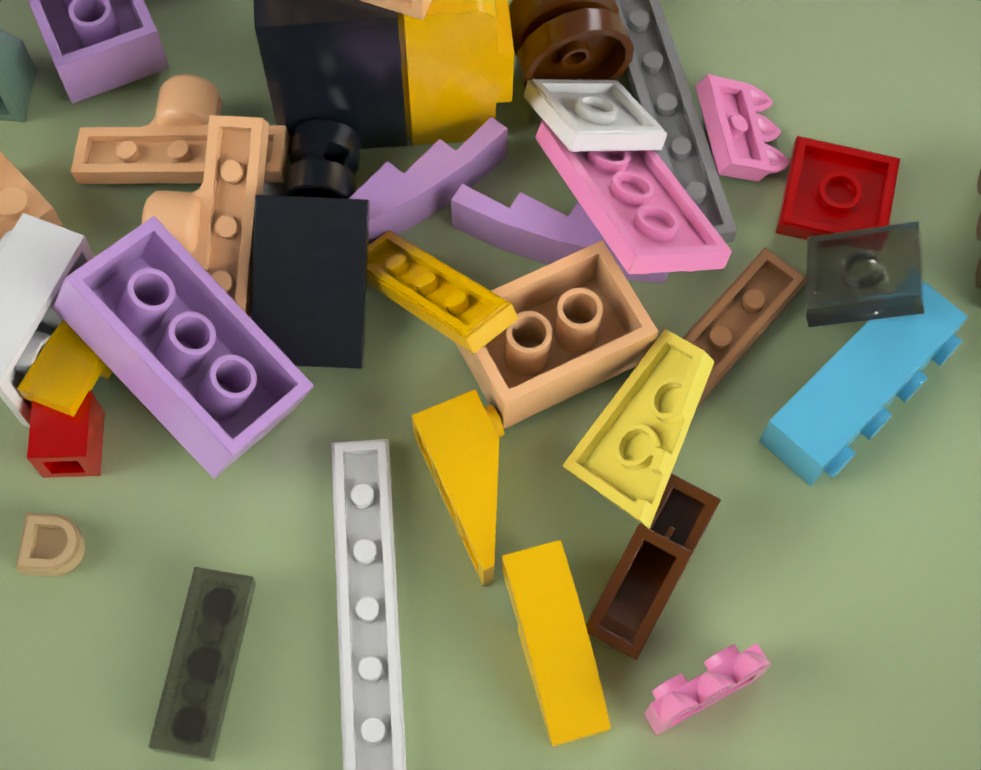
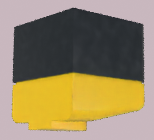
(386, 69)

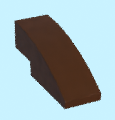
(652, 568)

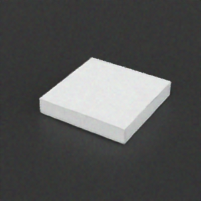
(594, 115)

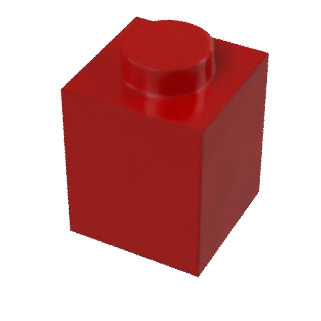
(64, 443)

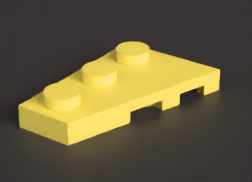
(643, 427)

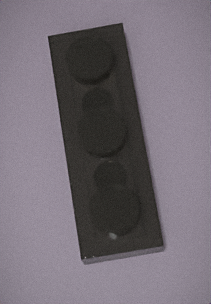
(203, 664)

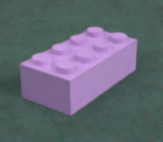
(99, 43)
(181, 345)

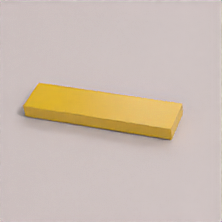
(437, 293)

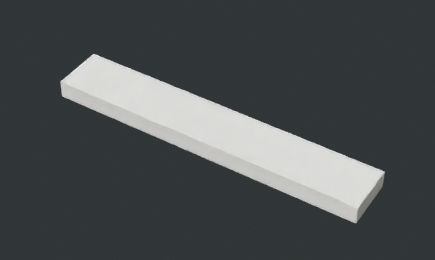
(367, 607)

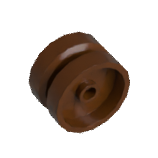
(569, 39)

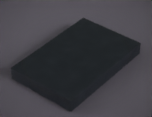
(312, 277)

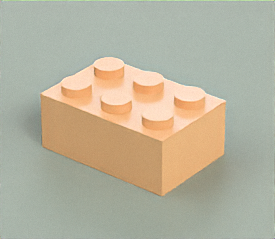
(571, 333)

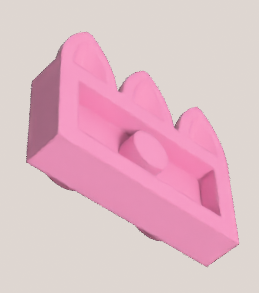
(737, 130)
(726, 674)

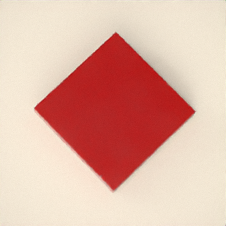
(835, 189)

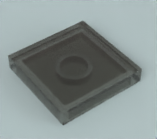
(864, 275)

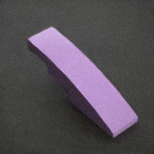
(431, 182)
(530, 228)

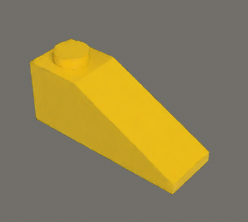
(463, 458)

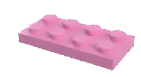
(638, 208)

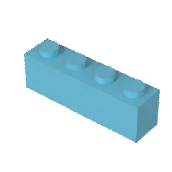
(858, 385)

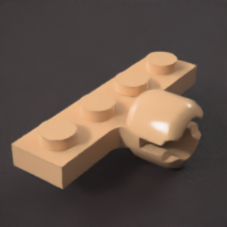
(170, 146)
(219, 217)

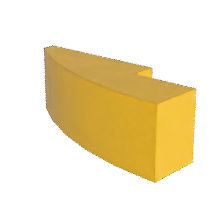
(556, 642)

